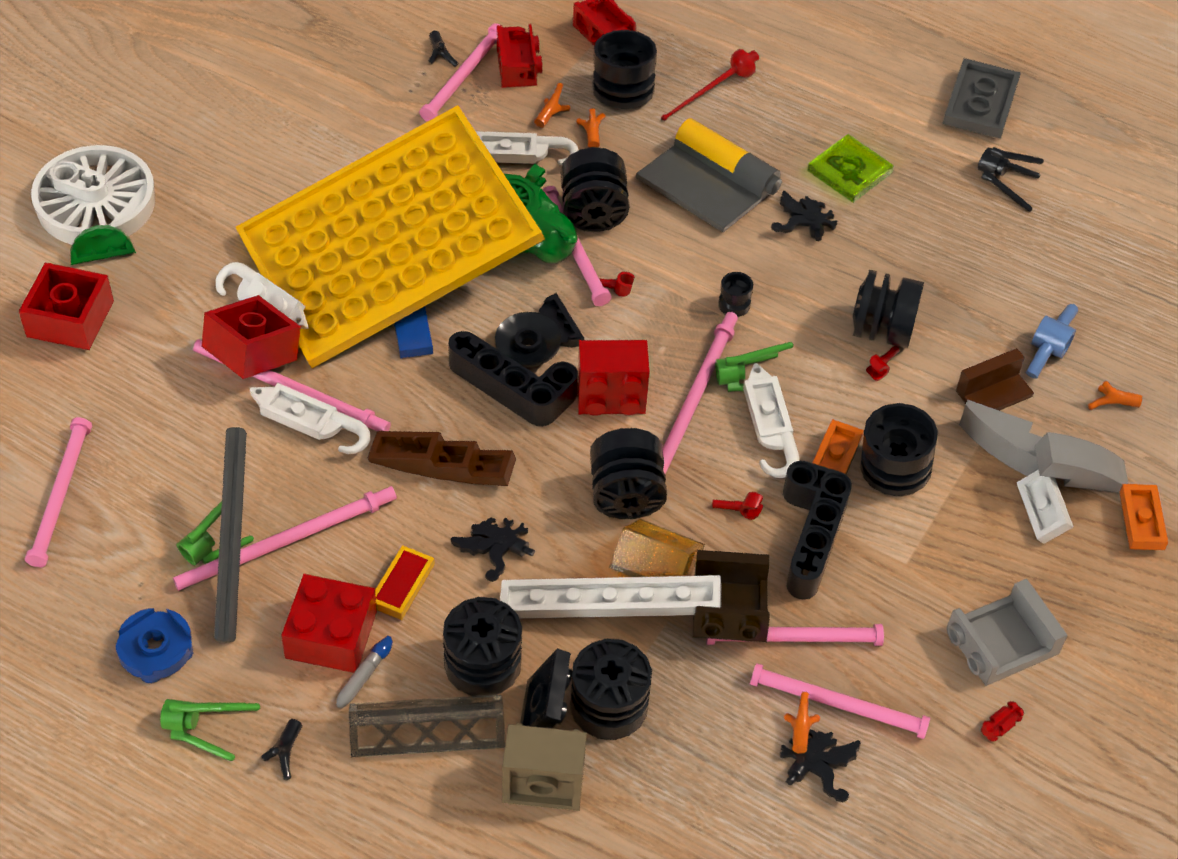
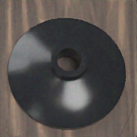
(532, 330)

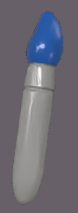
(364, 671)

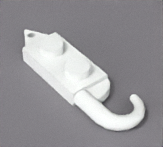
(523, 147)
(256, 284)
(308, 415)
(770, 418)

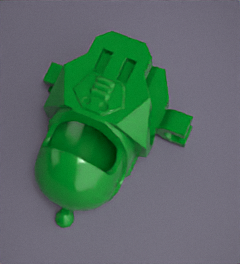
(556, 227)

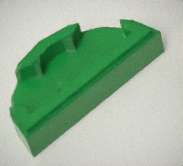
(100, 243)

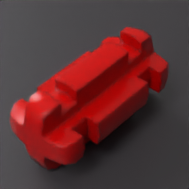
(1002, 721)

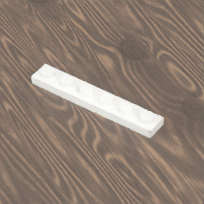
(611, 596)

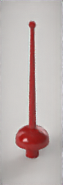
(742, 64)

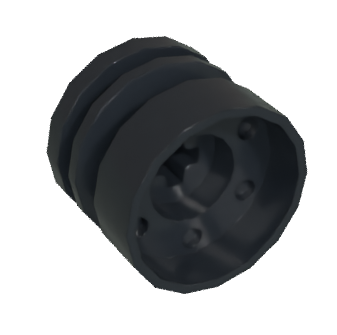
(624, 69)
(594, 189)
(887, 308)
(898, 449)
(628, 473)
(482, 646)
(610, 689)

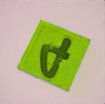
(850, 168)

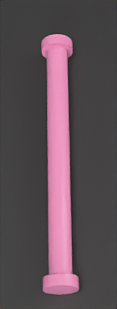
(430, 110)
(600, 295)
(37, 555)
(821, 634)
(840, 701)

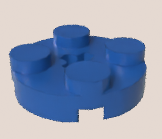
(159, 662)

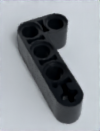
(531, 397)
(826, 496)

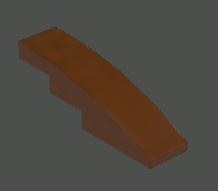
(433, 457)

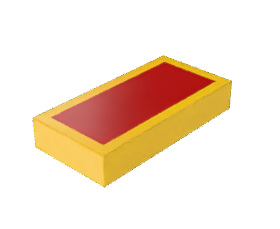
(403, 581)

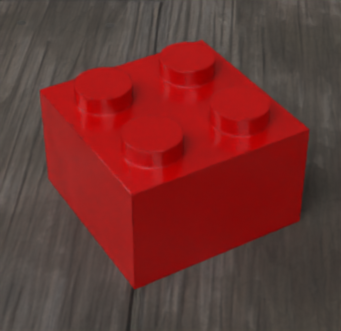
(66, 306)
(250, 336)
(612, 377)
(329, 623)

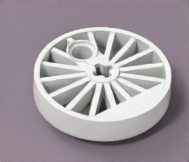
(83, 192)

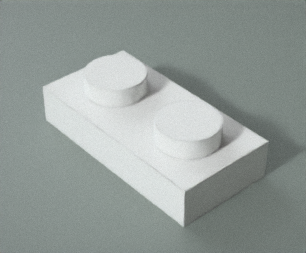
(1044, 506)

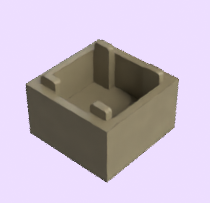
(543, 767)

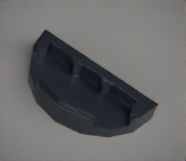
(558, 313)

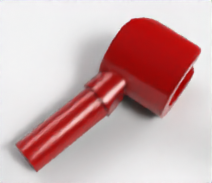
(622, 285)
(879, 367)
(749, 508)

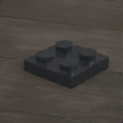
(545, 692)

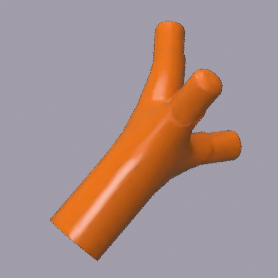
(551, 107)
(592, 127)
(1115, 396)
(801, 725)

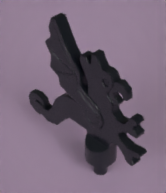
(805, 213)
(496, 541)
(821, 762)

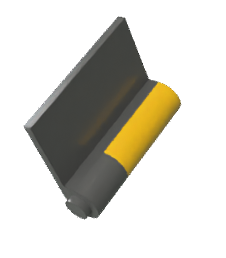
(710, 176)

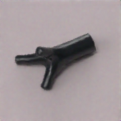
(440, 49)
(284, 746)

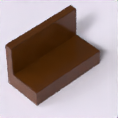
(995, 382)

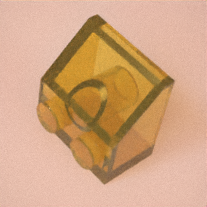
(653, 552)

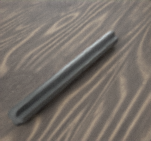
(230, 535)

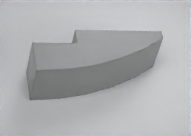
(1002, 436)
(1080, 463)

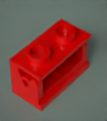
(600, 17)
(518, 56)

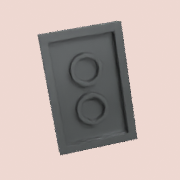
(981, 98)

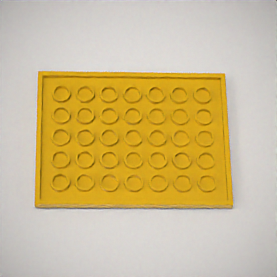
(390, 233)

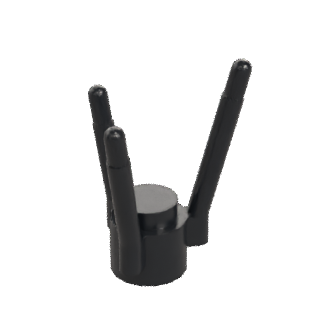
(996, 162)

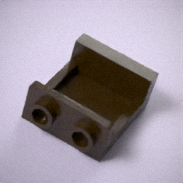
(743, 597)

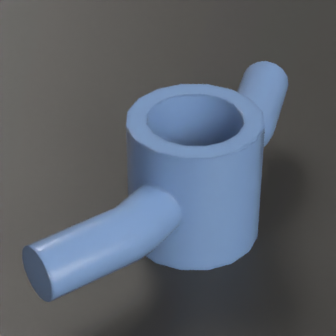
(1052, 338)

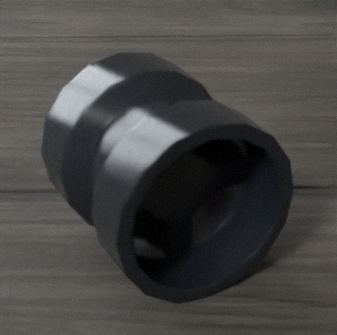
(736, 293)

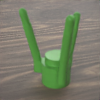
(732, 369)
(199, 543)
(184, 715)

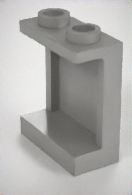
(1007, 634)

